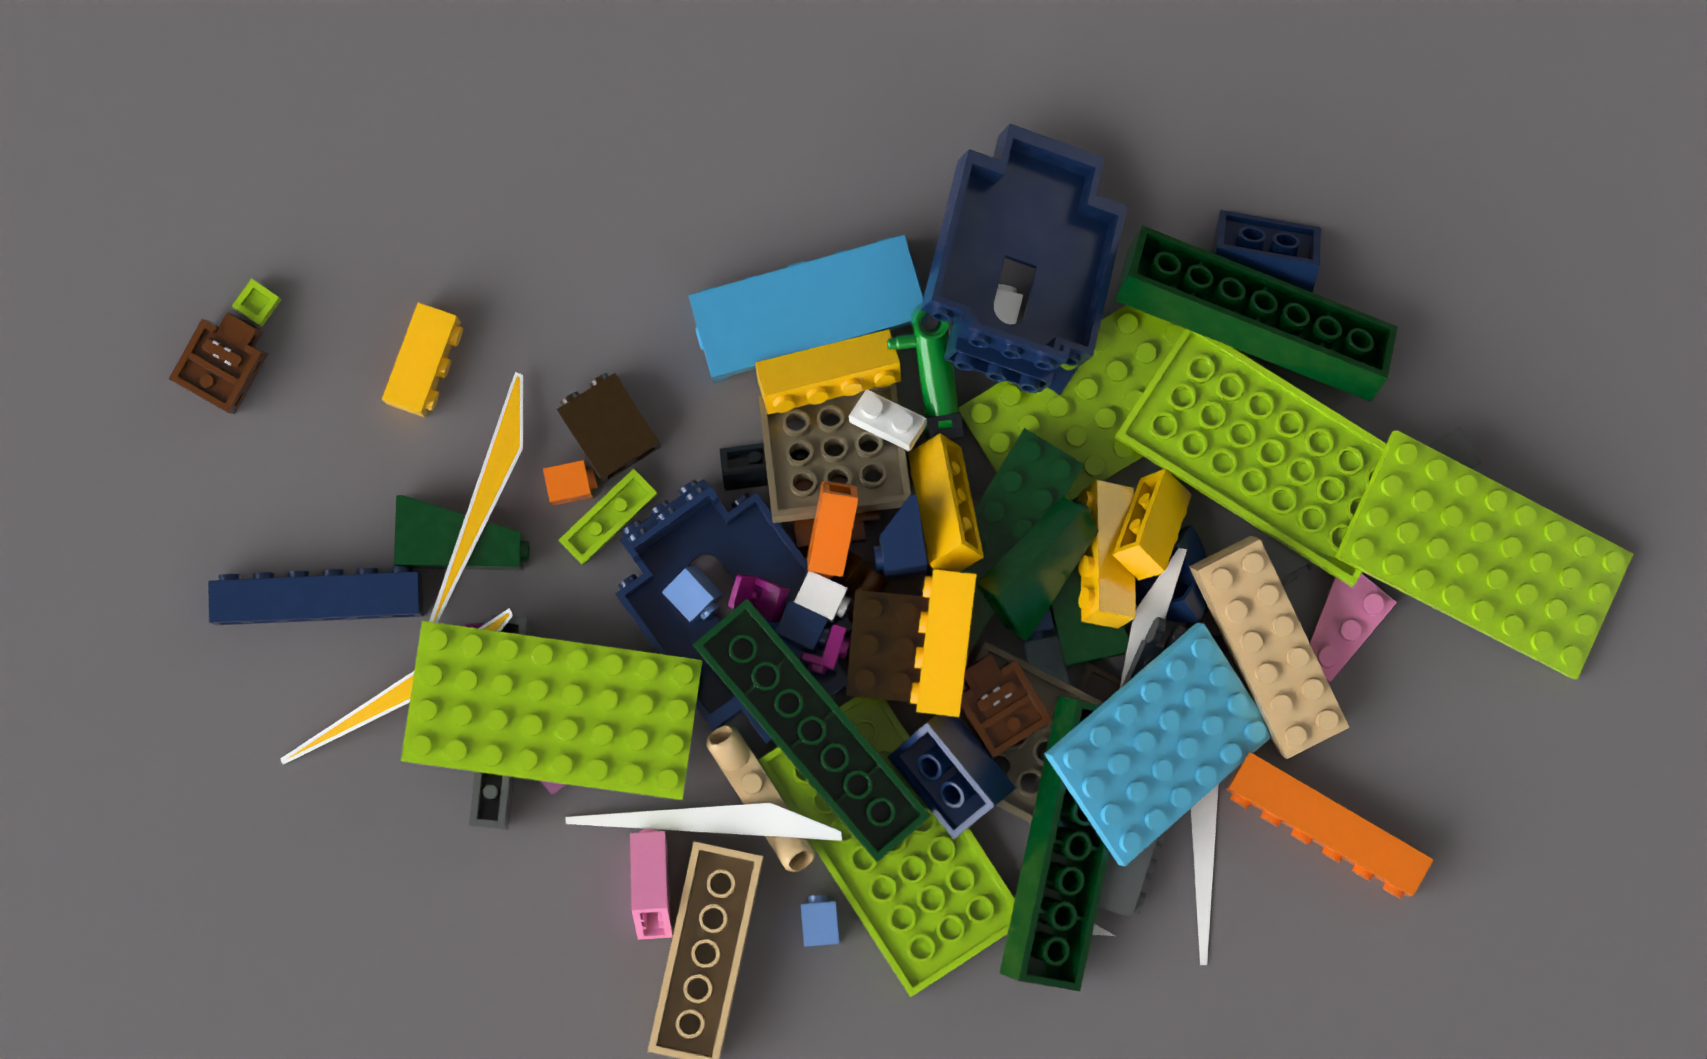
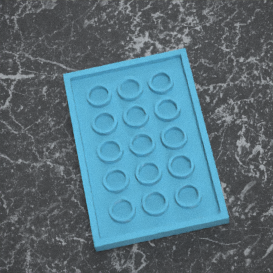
(1159, 744)

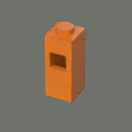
(832, 529)

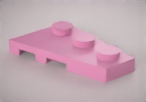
(1347, 622)

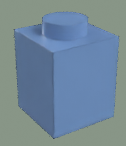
(693, 594)
(820, 921)

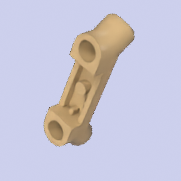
(755, 787)

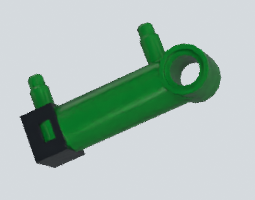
(936, 376)

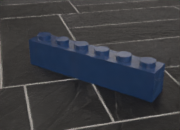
(315, 597)

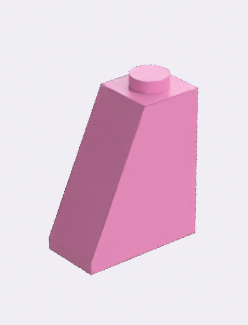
(650, 884)

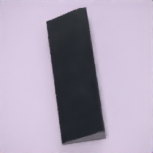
(746, 466)

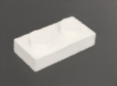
(888, 420)

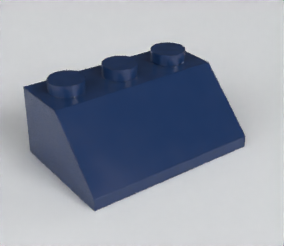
(1270, 246)
(902, 545)
(951, 773)

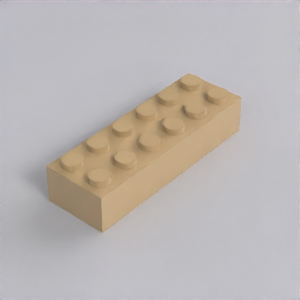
(1269, 646)
(706, 953)

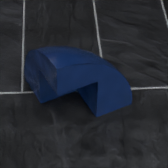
(1187, 600)

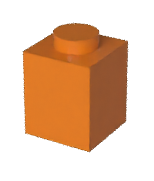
(569, 482)

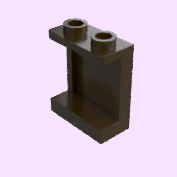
(608, 426)

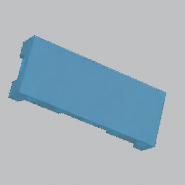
(806, 306)

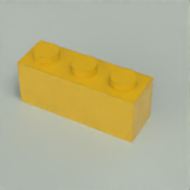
(422, 360)
(1152, 524)

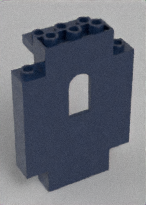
(1040, 210)
(744, 544)

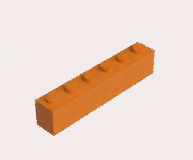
(1329, 825)

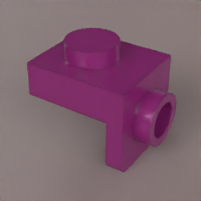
(765, 595)
(836, 647)

